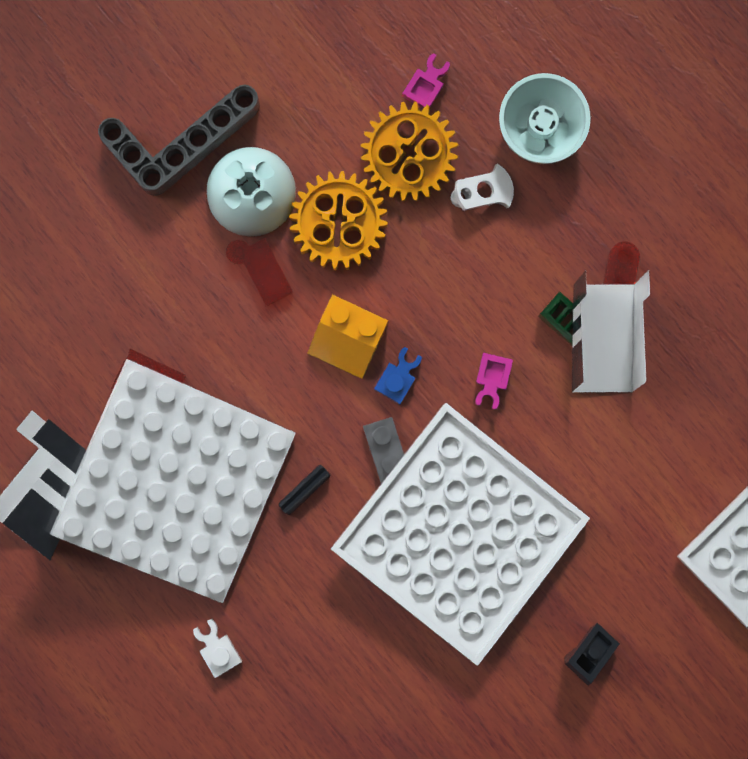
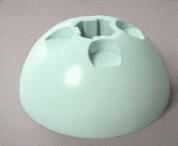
(541, 102)
(251, 208)

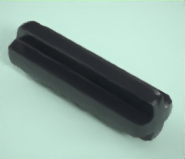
(304, 490)

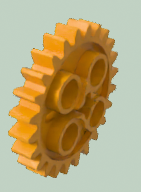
(431, 168)
(365, 222)

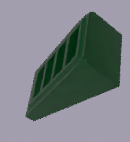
(555, 324)

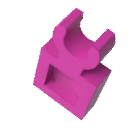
(424, 85)
(494, 375)

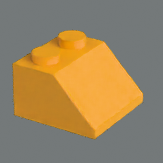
(347, 336)

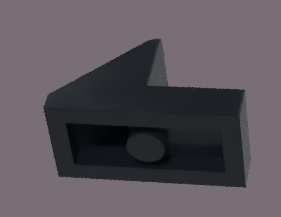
(591, 653)

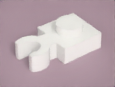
(220, 653)

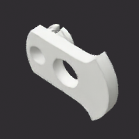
(499, 182)

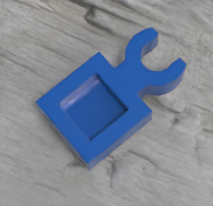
(395, 380)

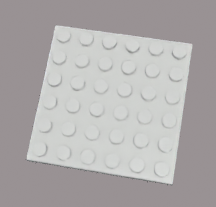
(173, 482)
(460, 534)

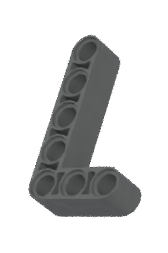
(182, 144)

